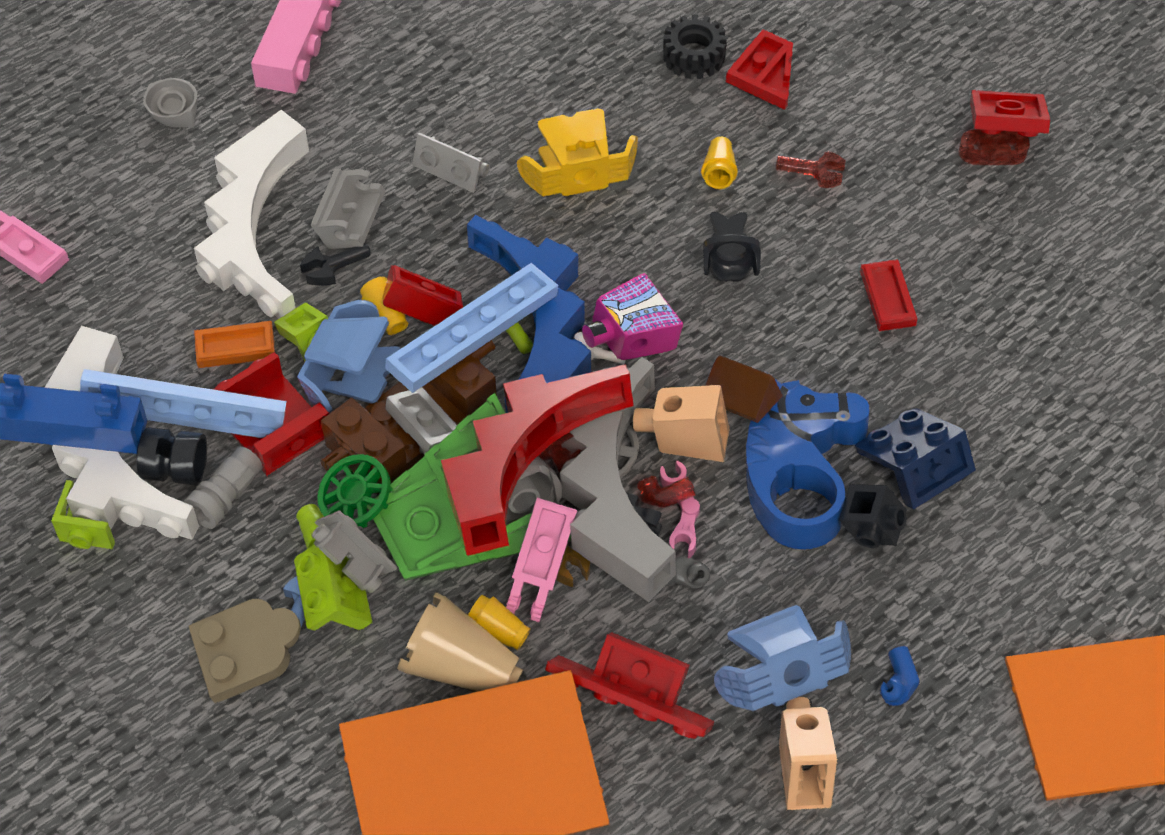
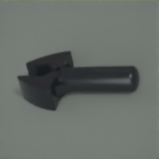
(330, 264)

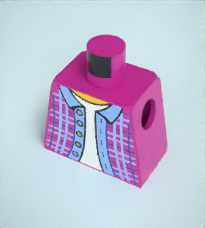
(634, 321)

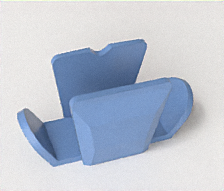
(348, 344)
(789, 657)

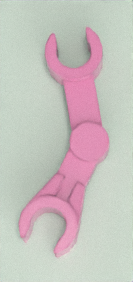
(689, 509)

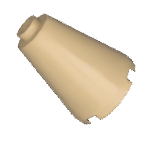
(458, 650)

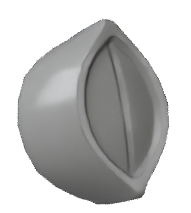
(172, 102)

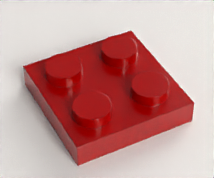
(1009, 111)

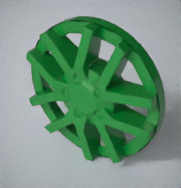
(355, 489)

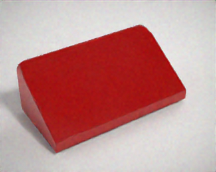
(420, 296)

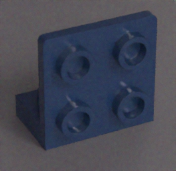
(922, 453)

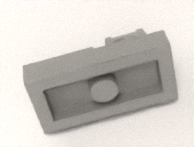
(420, 417)

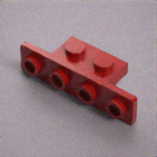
(640, 680)

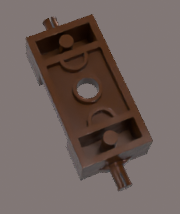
(376, 433)

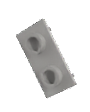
(448, 162)
(340, 537)

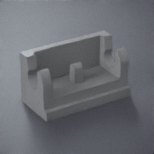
(347, 209)

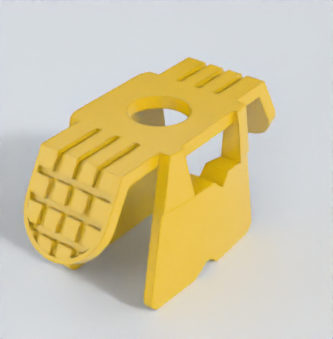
(576, 156)

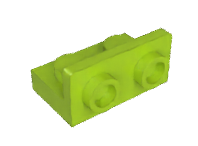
(329, 592)

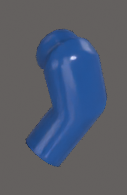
(905, 679)

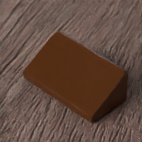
(744, 388)

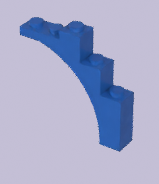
(556, 321)

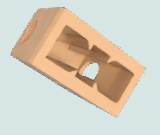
(687, 422)
(807, 741)

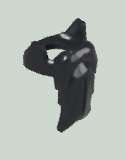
(730, 251)

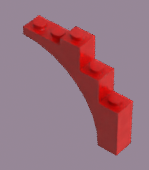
(508, 443)

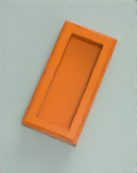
(234, 344)

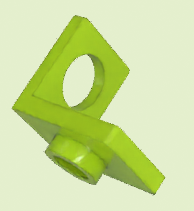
(80, 531)

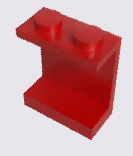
(301, 422)

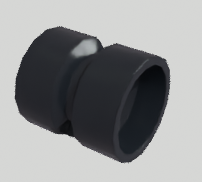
(167, 455)

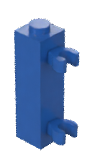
(70, 416)

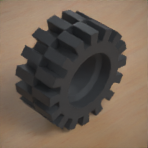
(694, 60)

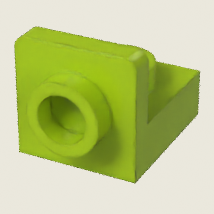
(300, 326)

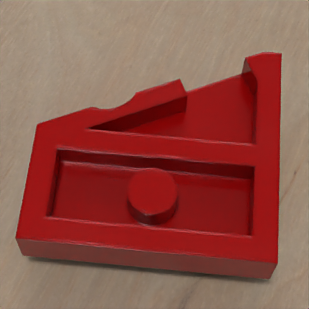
(764, 69)

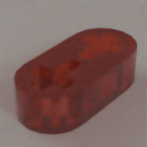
(993, 148)

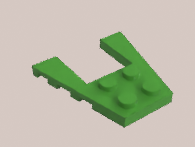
(419, 515)

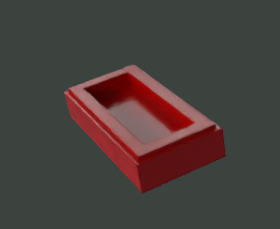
(888, 295)

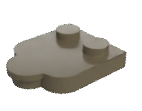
(244, 646)

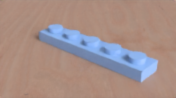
(471, 327)
(195, 405)

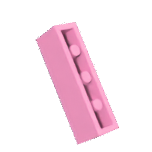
(290, 43)

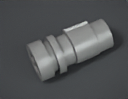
(231, 478)

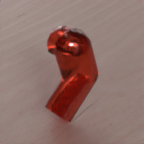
(665, 495)

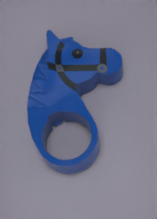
(787, 453)

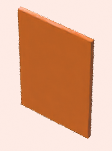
(1094, 715)
(478, 764)

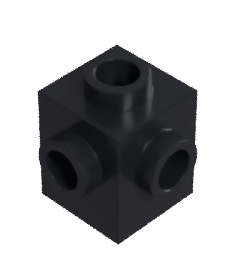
(873, 515)

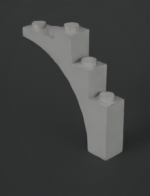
(607, 525)

